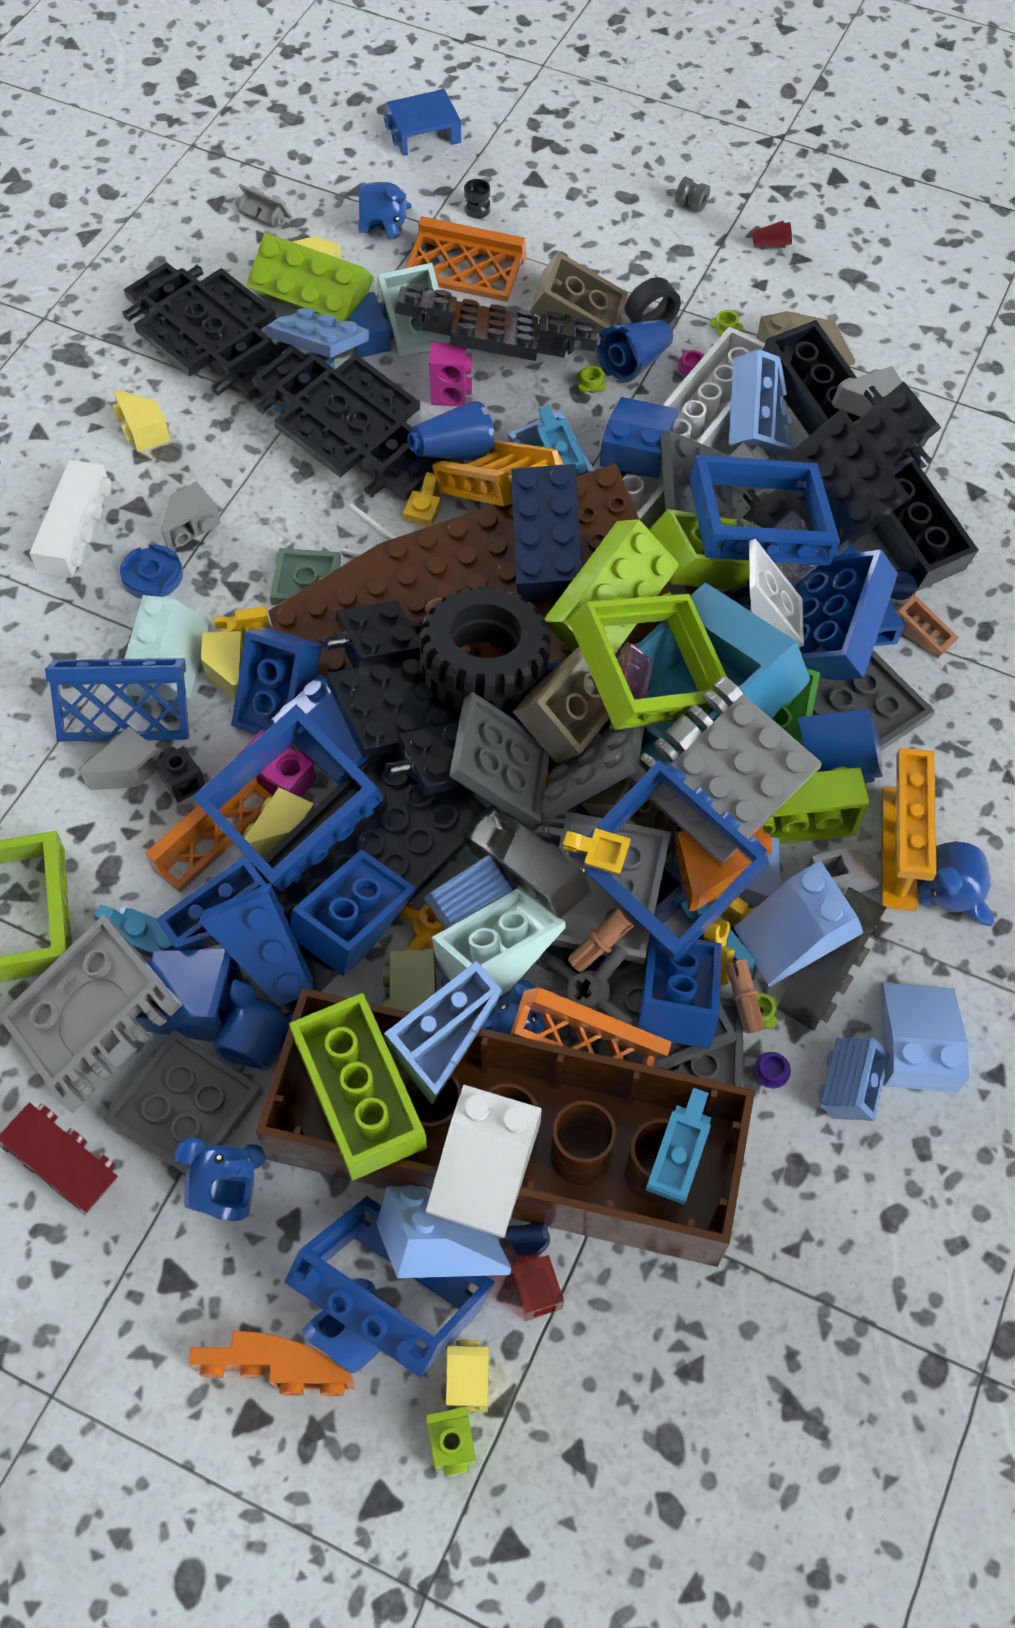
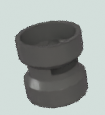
(692, 194)

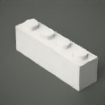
(70, 519)

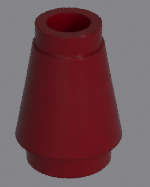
(773, 236)

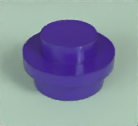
(772, 1070)

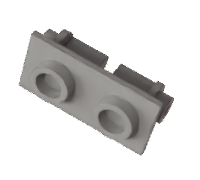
(272, 208)

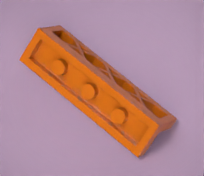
(198, 827)
(586, 1020)

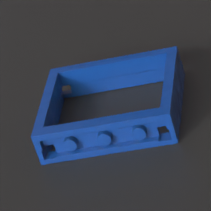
(779, 544)
(256, 759)
(723, 824)
(368, 1314)

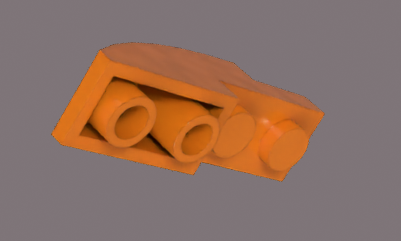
(289, 1363)

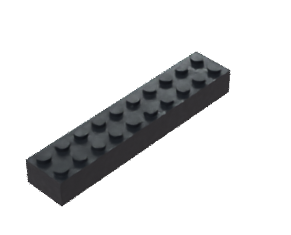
(923, 530)

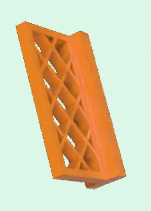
(470, 242)

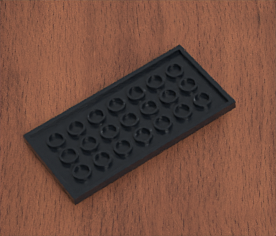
(406, 833)

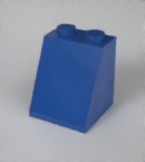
(201, 984)

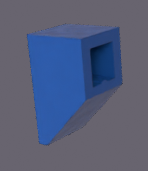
(372, 316)

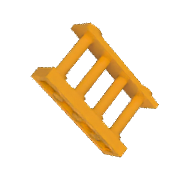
(490, 476)
(908, 829)

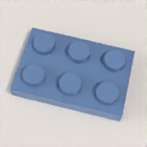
(317, 332)

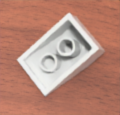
(773, 595)
(484, 1160)

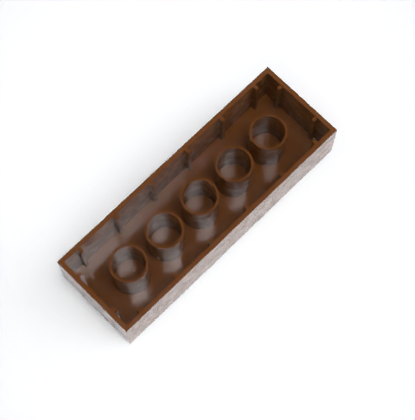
(591, 1147)

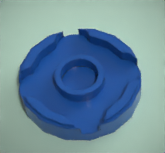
(151, 571)

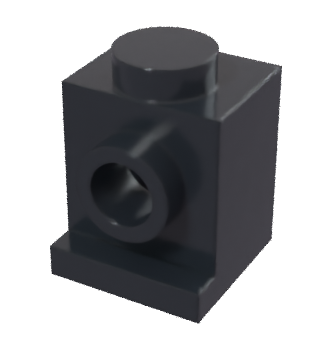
(179, 773)

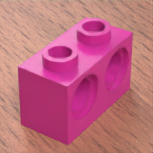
(449, 374)
(288, 762)

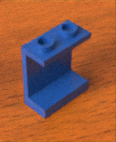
(422, 115)

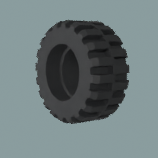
(487, 618)

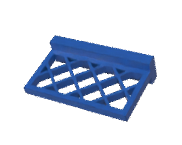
(118, 672)

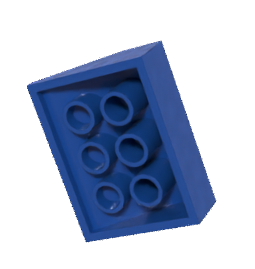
(844, 612)

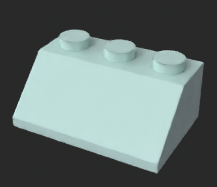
(167, 631)

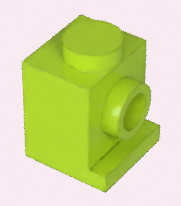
(447, 1423)

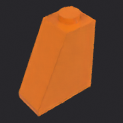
(702, 875)

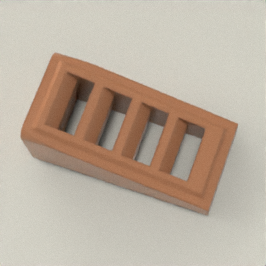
(922, 614)

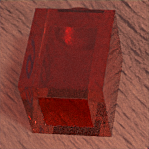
(536, 1286)

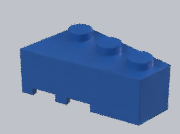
(182, 920)
(261, 942)

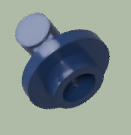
(904, 585)
(528, 1238)

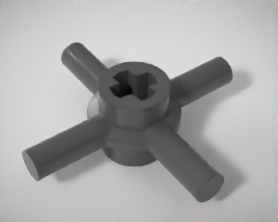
(596, 982)

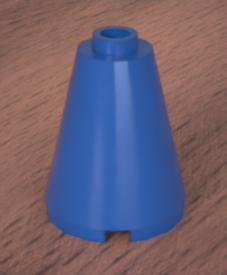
(632, 347)
(455, 435)

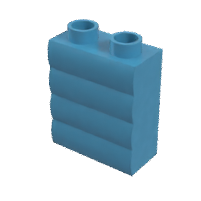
(751, 651)

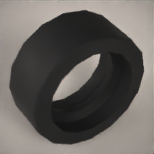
(648, 292)

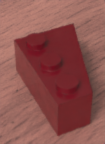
(58, 1157)

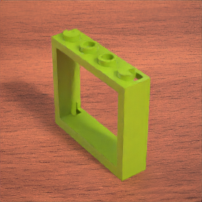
(606, 671)
(51, 847)

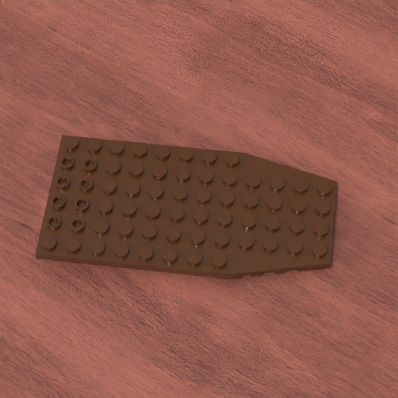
(447, 558)

